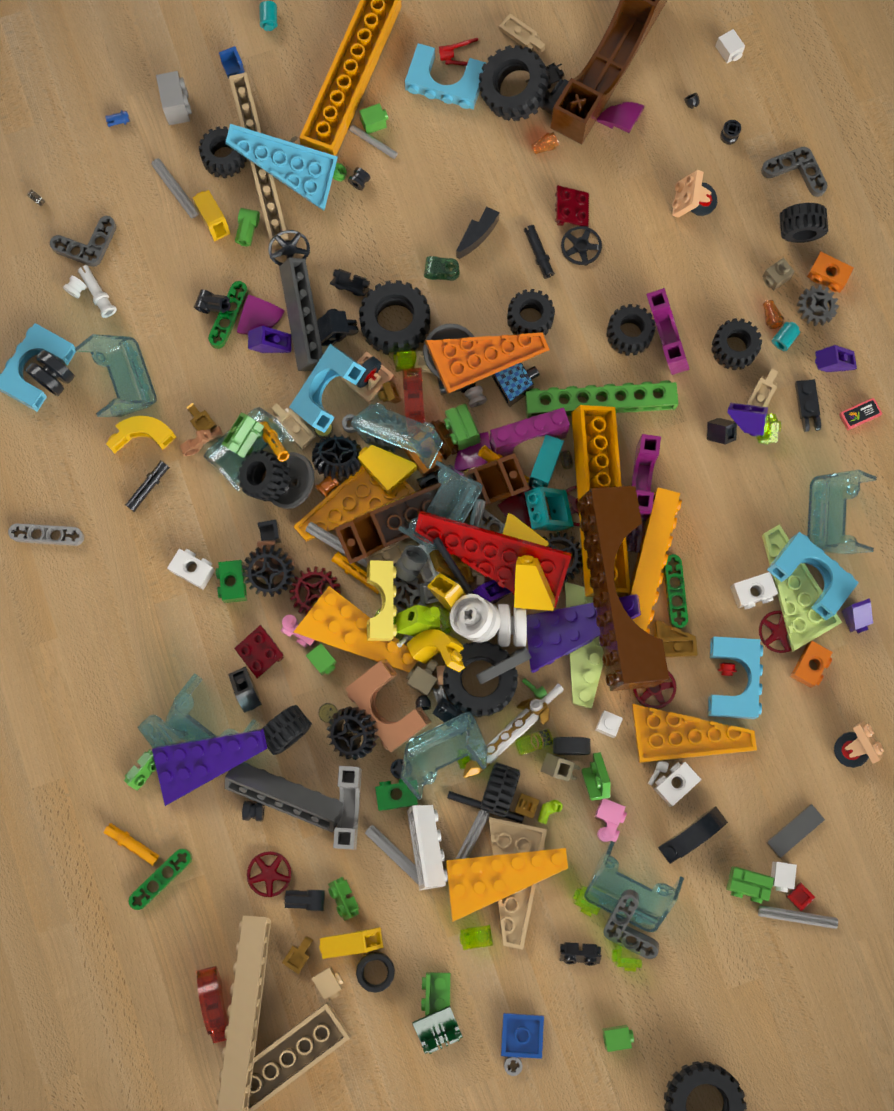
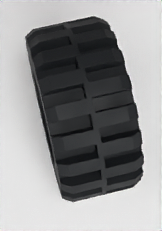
(503, 64)
(390, 295)
(480, 705)
(700, 1074)

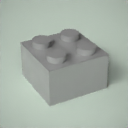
(174, 97)

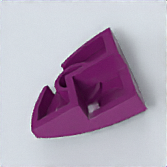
(621, 116)
(257, 314)
(468, 457)

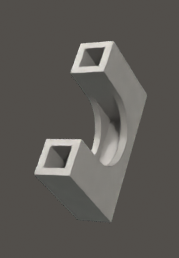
(347, 828)

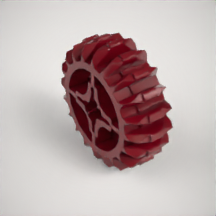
(319, 585)

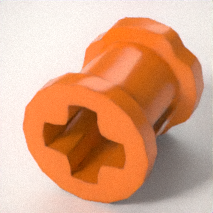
(327, 486)

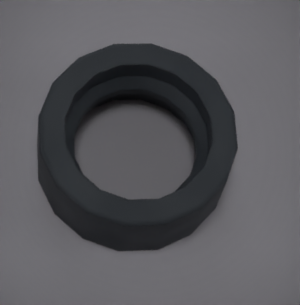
(571, 745)
(360, 972)

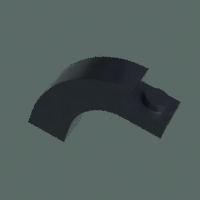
(693, 835)

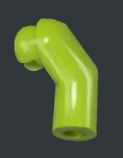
(549, 808)

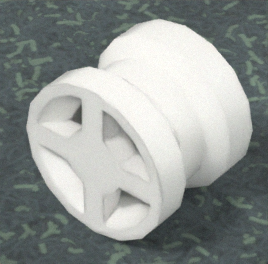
(74, 287)

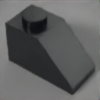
(244, 689)

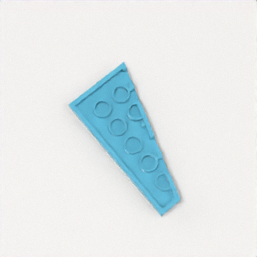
(297, 166)

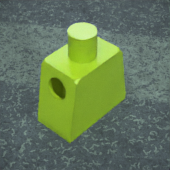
(417, 619)

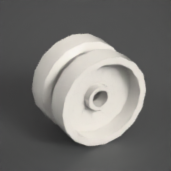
(475, 618)
(512, 625)

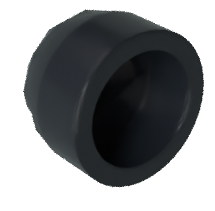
(692, 100)
(423, 702)

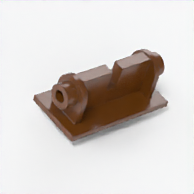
(447, 446)

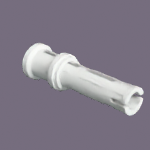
(100, 298)

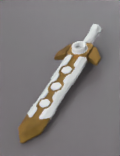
(532, 711)

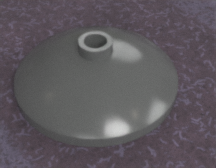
(445, 331)
(300, 473)

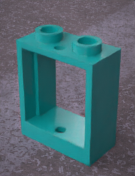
(545, 462)
(558, 507)

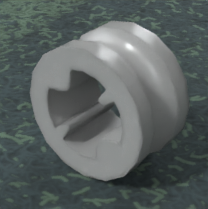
(344, 422)
(439, 693)
(508, 1062)

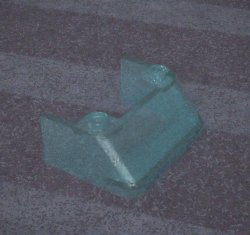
(127, 372)
(399, 431)
(227, 462)
(451, 501)
(828, 511)
(180, 718)
(439, 748)
(608, 885)

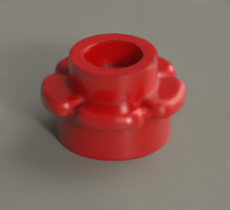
(727, 669)

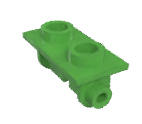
(137, 777)
(345, 906)

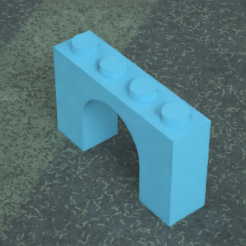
(461, 93)
(36, 340)
(309, 399)
(837, 582)
(748, 654)

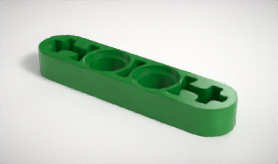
(230, 315)
(676, 591)
(162, 881)

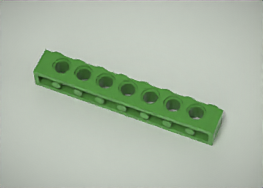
(630, 404)

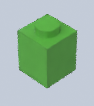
(373, 118)
(322, 660)
(617, 1038)

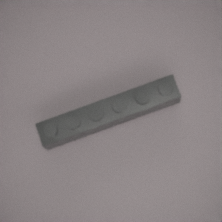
(301, 313)
(284, 796)

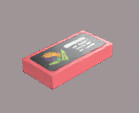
(860, 414)

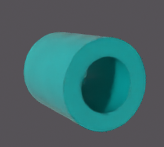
(268, 15)
(786, 336)

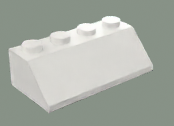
(426, 847)

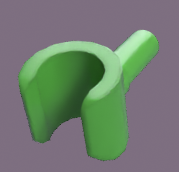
(539, 693)

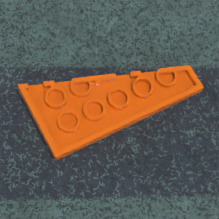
(475, 358)

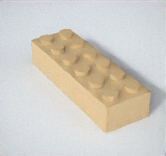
(295, 1053)

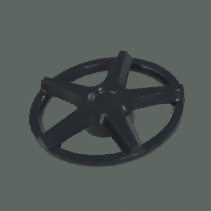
(581, 246)
(288, 247)

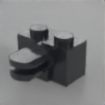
(335, 327)

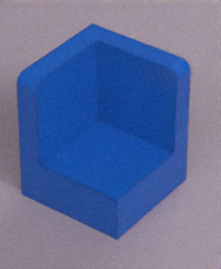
(231, 61)

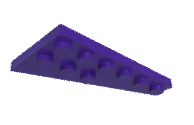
(566, 630)
(193, 763)

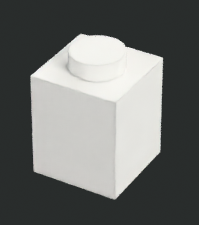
(730, 46)
(608, 724)
(784, 876)

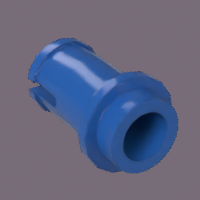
(117, 118)

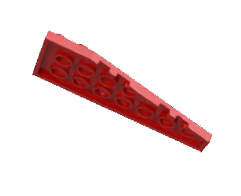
(494, 552)

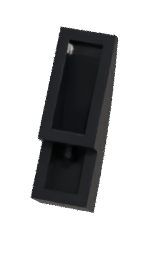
(477, 232)

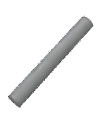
(371, 140)

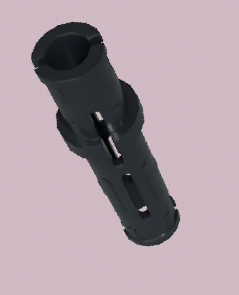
(542, 258)
(149, 483)

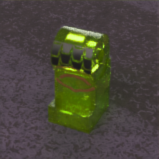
(534, 742)

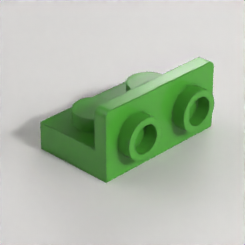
(597, 778)
(437, 992)

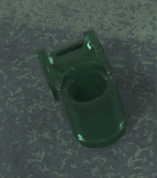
(439, 268)

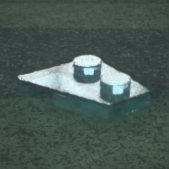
(159, 732)

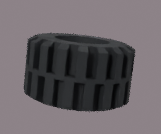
(219, 165)
(803, 222)
(535, 301)
(635, 316)
(742, 331)
(252, 473)
(285, 729)
(500, 789)

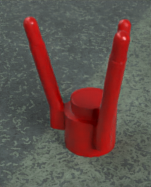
(447, 52)

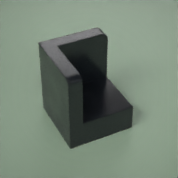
(721, 431)
(269, 531)

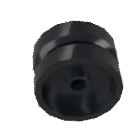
(51, 371)

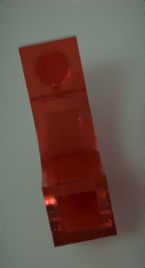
(413, 394)
(212, 1003)

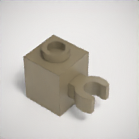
(778, 274)
(423, 680)
(559, 767)

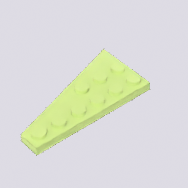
(797, 596)
(586, 661)

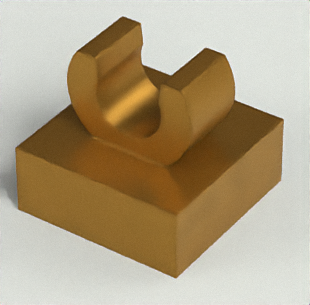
(390, 393)
(526, 806)

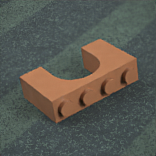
(364, 693)

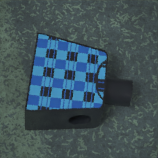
(515, 382)

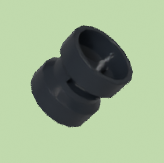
(730, 132)
(253, 811)

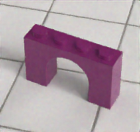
(668, 331)
(507, 437)
(645, 458)

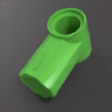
(247, 221)

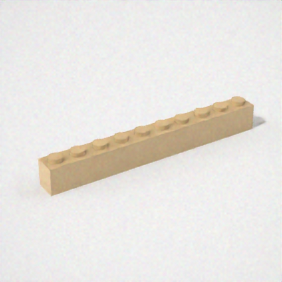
(263, 180)
(244, 1014)

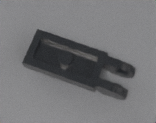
(808, 403)

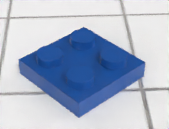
(522, 1035)

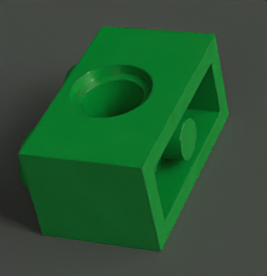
(237, 591)
(384, 798)

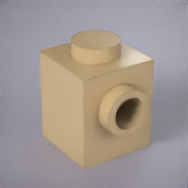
(328, 983)

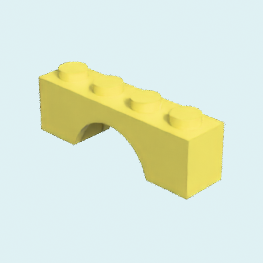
(381, 575)

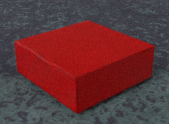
(800, 896)

